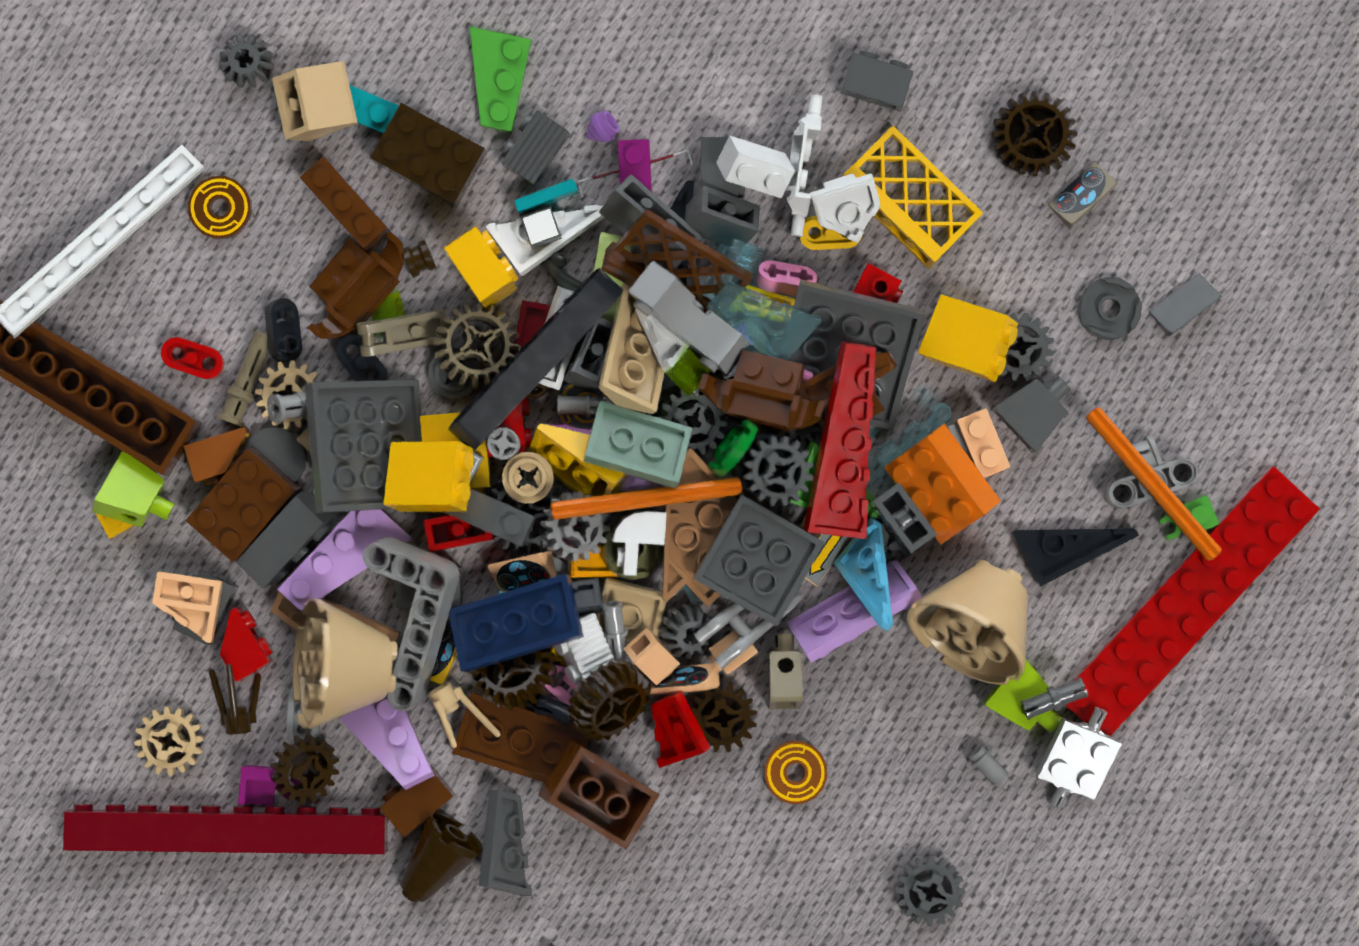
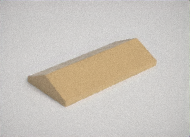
(631, 369)

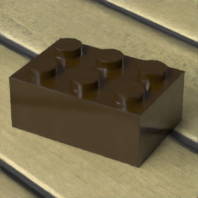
(428, 155)

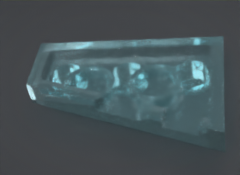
(765, 323)

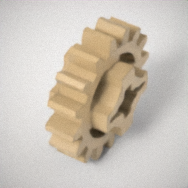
(290, 380)
(164, 754)

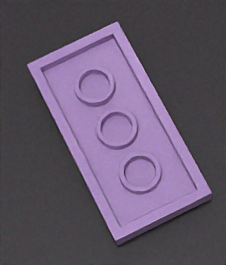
(845, 617)

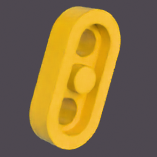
(825, 238)

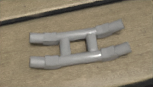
(747, 635)

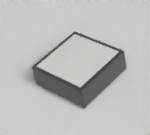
(541, 227)

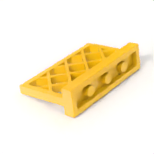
(897, 220)

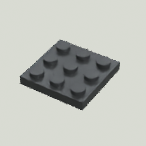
(758, 560)

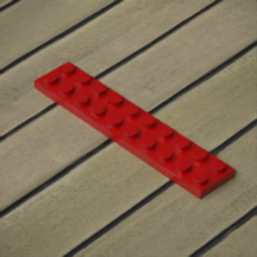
(1192, 600)

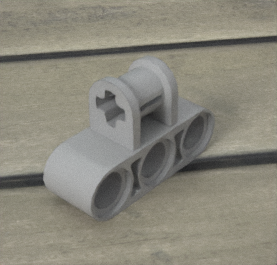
(1136, 490)

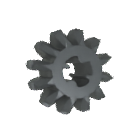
(256, 53)
(674, 632)

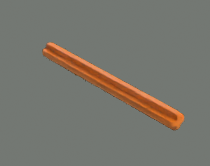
(1153, 483)
(645, 498)

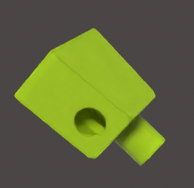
(132, 493)
(1006, 700)

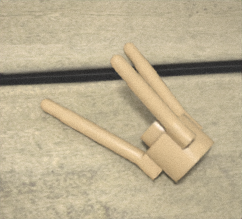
(445, 701)

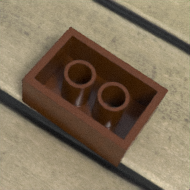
(243, 504)
(598, 795)

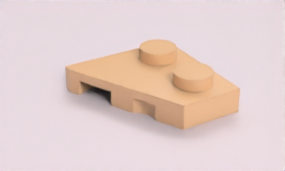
(190, 601)

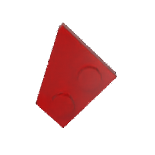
(677, 730)

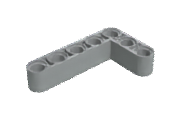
(421, 616)

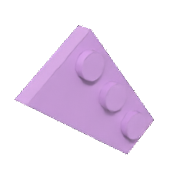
(391, 740)

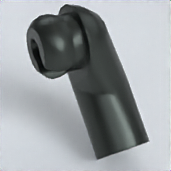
(559, 276)

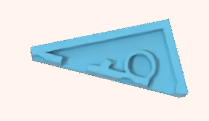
(866, 572)

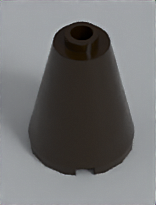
(438, 857)

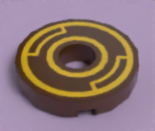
(201, 207)

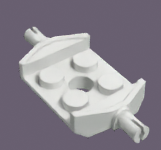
(808, 130)

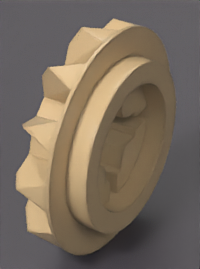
(527, 461)

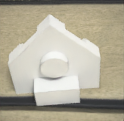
(846, 204)

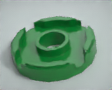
(733, 448)

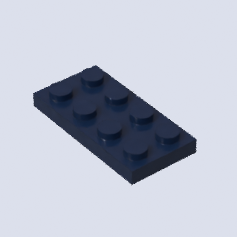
(515, 623)

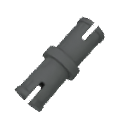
(1054, 698)

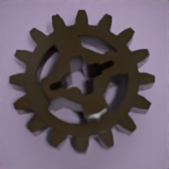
(720, 703)
(303, 766)

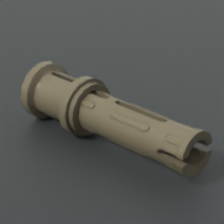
(240, 394)

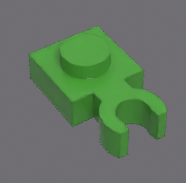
(1202, 512)

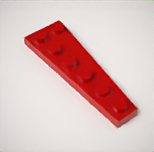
(841, 473)

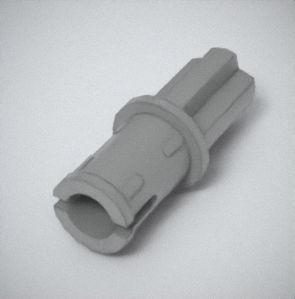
(580, 405)
(615, 630)

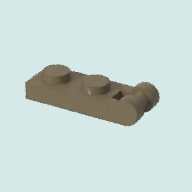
(400, 332)

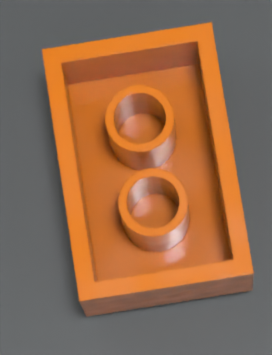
(943, 483)

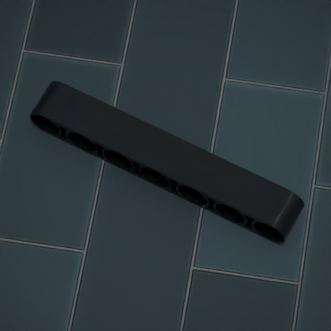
(535, 359)

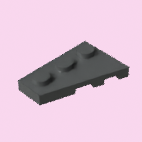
(502, 848)

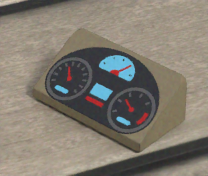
(1082, 194)

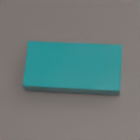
(546, 196)

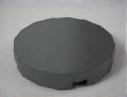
(281, 449)

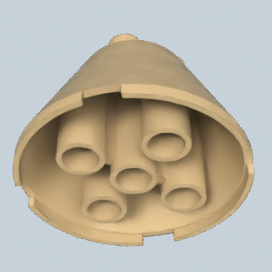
(976, 623)
(338, 664)

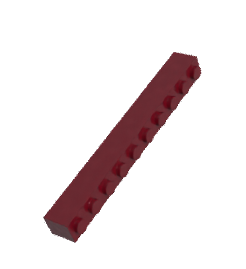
(225, 830)

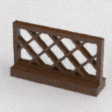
(629, 266)

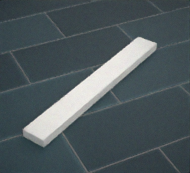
(98, 240)

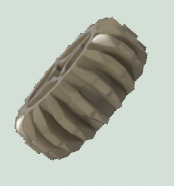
(469, 333)

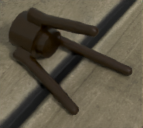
(235, 717)

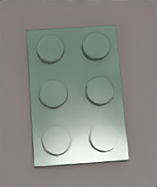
(637, 444)

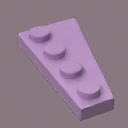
(339, 555)

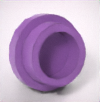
(602, 127)

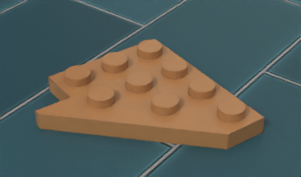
(691, 532)

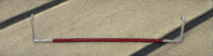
(617, 171)

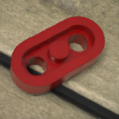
(193, 358)

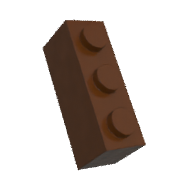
(345, 204)

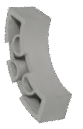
(676, 309)

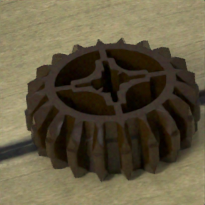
(1042, 146)
(507, 690)
(609, 700)

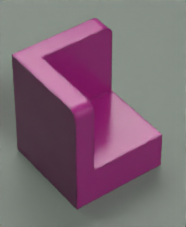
(256, 785)

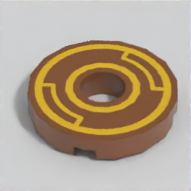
(795, 791)

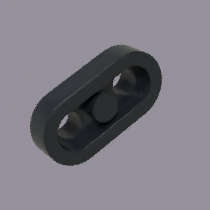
(283, 329)
(359, 365)

